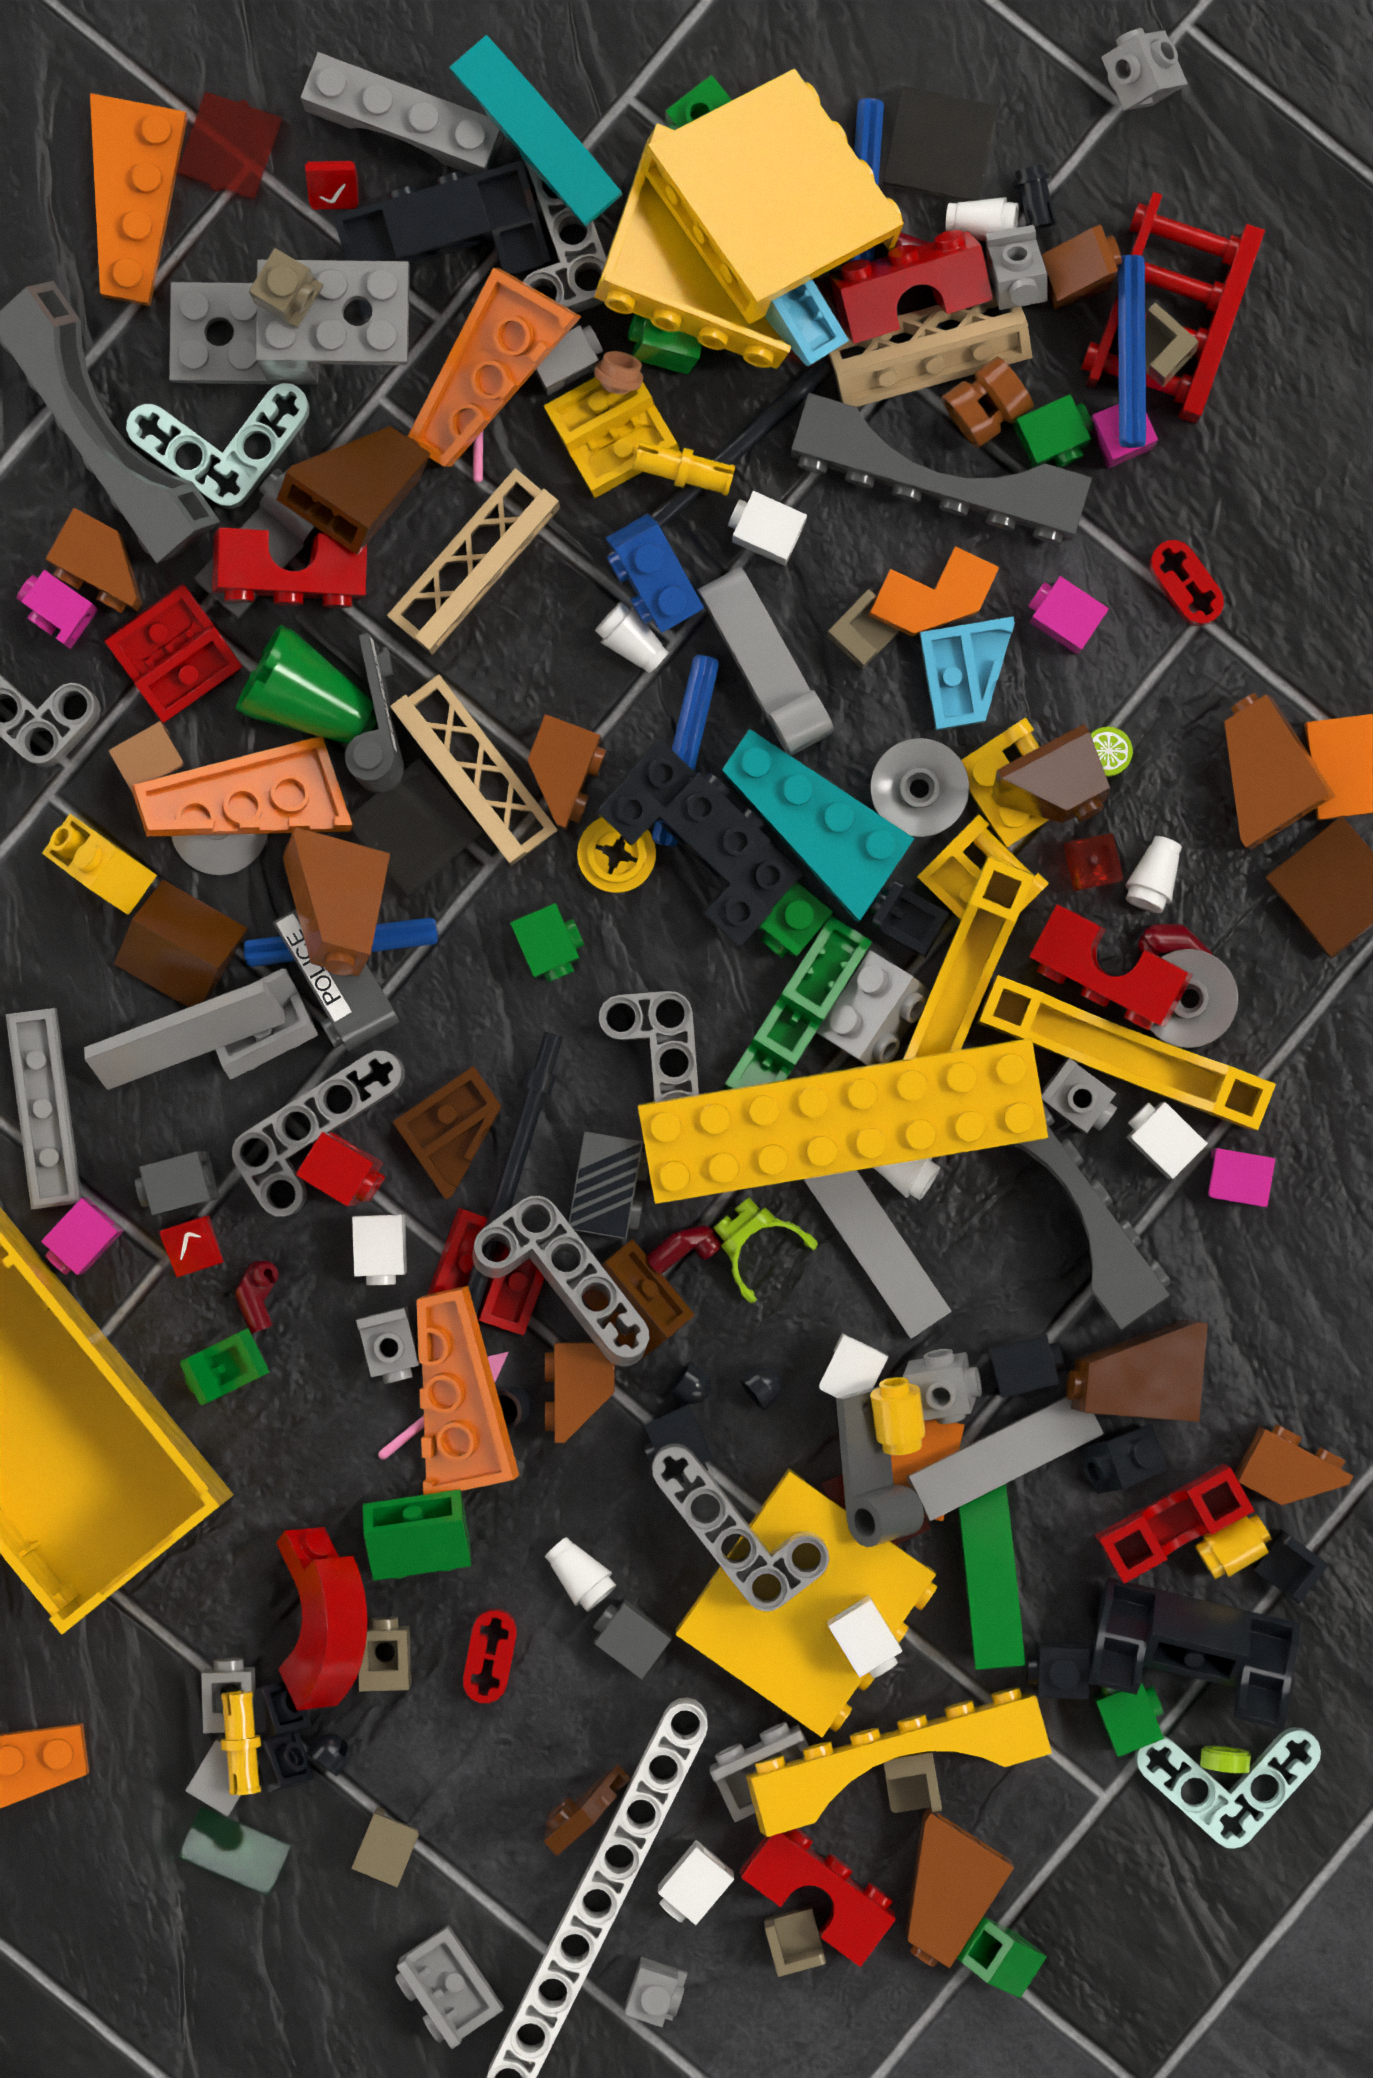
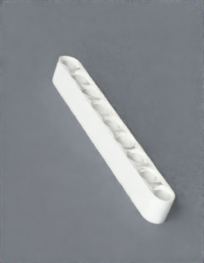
(600, 1875)

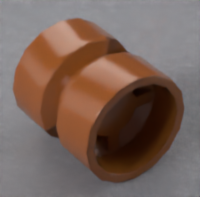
(1001, 392)

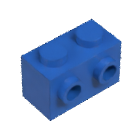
(654, 572)

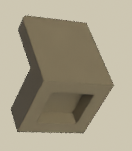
(1166, 345)
(859, 634)
(912, 1782)
(385, 1848)
(794, 1941)

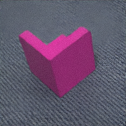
(1241, 1177)

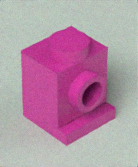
(56, 606)

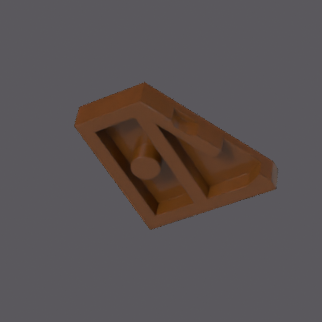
(450, 1128)
(572, 1819)

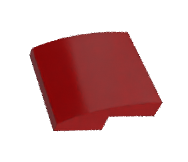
(173, 652)
(507, 1299)

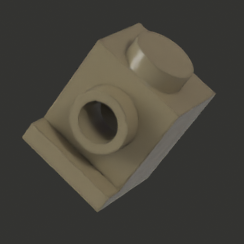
(285, 288)
(386, 1674)

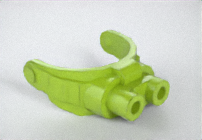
(749, 1221)

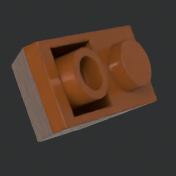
(1081, 267)
(98, 557)
(561, 762)
(582, 1385)
(1287, 1472)

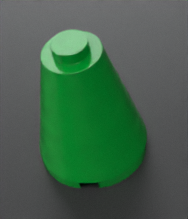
(304, 692)

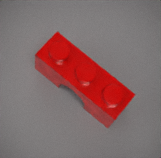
(870, 291)
(246, 569)
(1070, 950)
(342, 1170)
(1174, 1520)
(857, 1914)

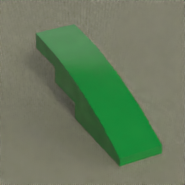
(801, 1006)
(991, 1581)

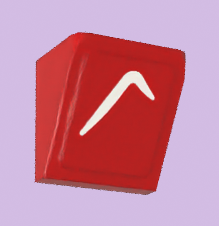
(332, 185)
(192, 1246)

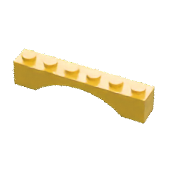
(971, 959)
(1126, 1053)
(799, 1790)

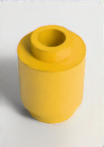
(898, 1416)
(1234, 1546)

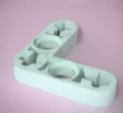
(233, 458)
(1221, 1801)

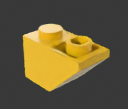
(99, 864)

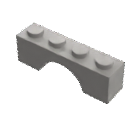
(386, 106)

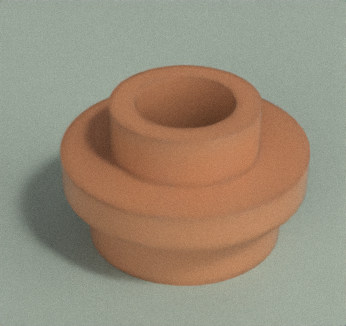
(619, 372)

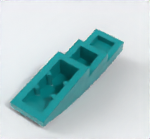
(535, 131)

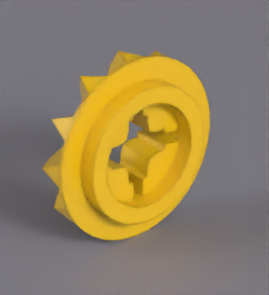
(595, 863)

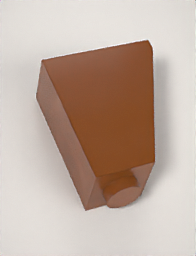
(1270, 771)
(336, 897)
(950, 1888)

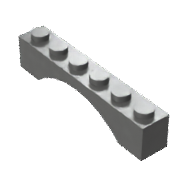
(47, 344)
(841, 440)
(1120, 1276)

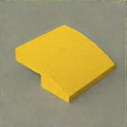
(605, 431)

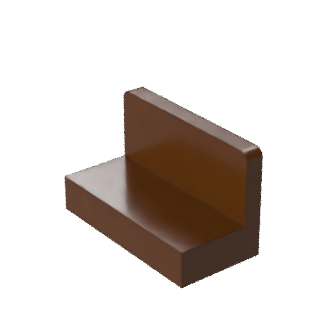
(648, 1294)

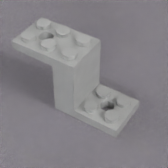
(273, 350)

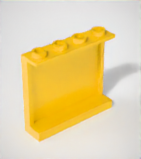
(770, 192)
(665, 279)
(791, 1650)

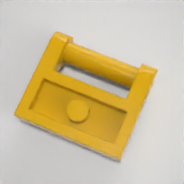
(981, 771)
(954, 875)

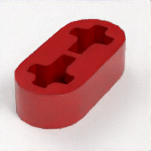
(1176, 589)
(477, 1655)

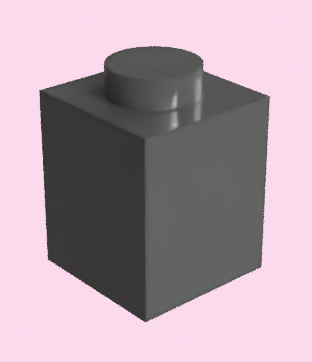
(631, 1637)

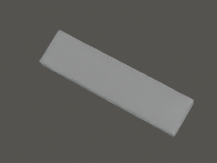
(184, 1034)
(43, 1108)
(880, 1250)
(1002, 1457)

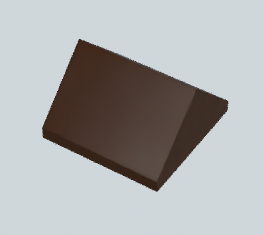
(179, 945)

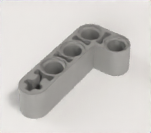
(571, 258)
(765, 662)
(50, 718)
(660, 1038)
(322, 1119)
(568, 1285)
(728, 1522)

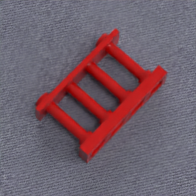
(1220, 298)

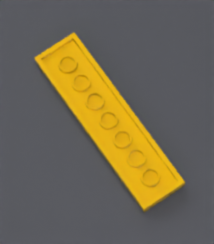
(843, 1121)

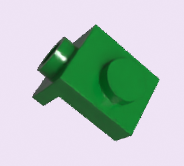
(223, 1367)

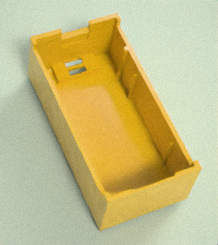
(87, 1453)

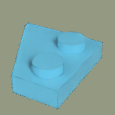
(964, 669)

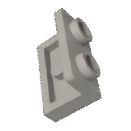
(874, 1011)
(268, 1044)
(736, 1762)
(447, 1987)

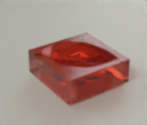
(1093, 862)

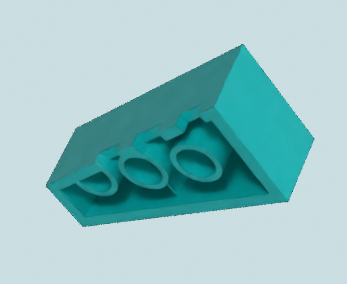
(826, 828)

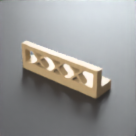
(931, 354)
(488, 570)
(459, 780)

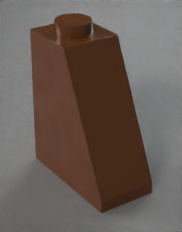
(355, 485)
(1144, 1376)

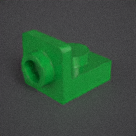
(794, 921)

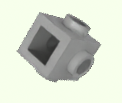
(1143, 68)
(945, 1385)

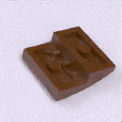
(1329, 886)

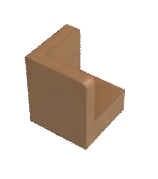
(147, 755)

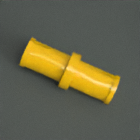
(683, 467)
(240, 1742)

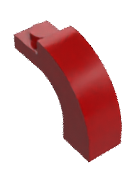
(332, 1620)

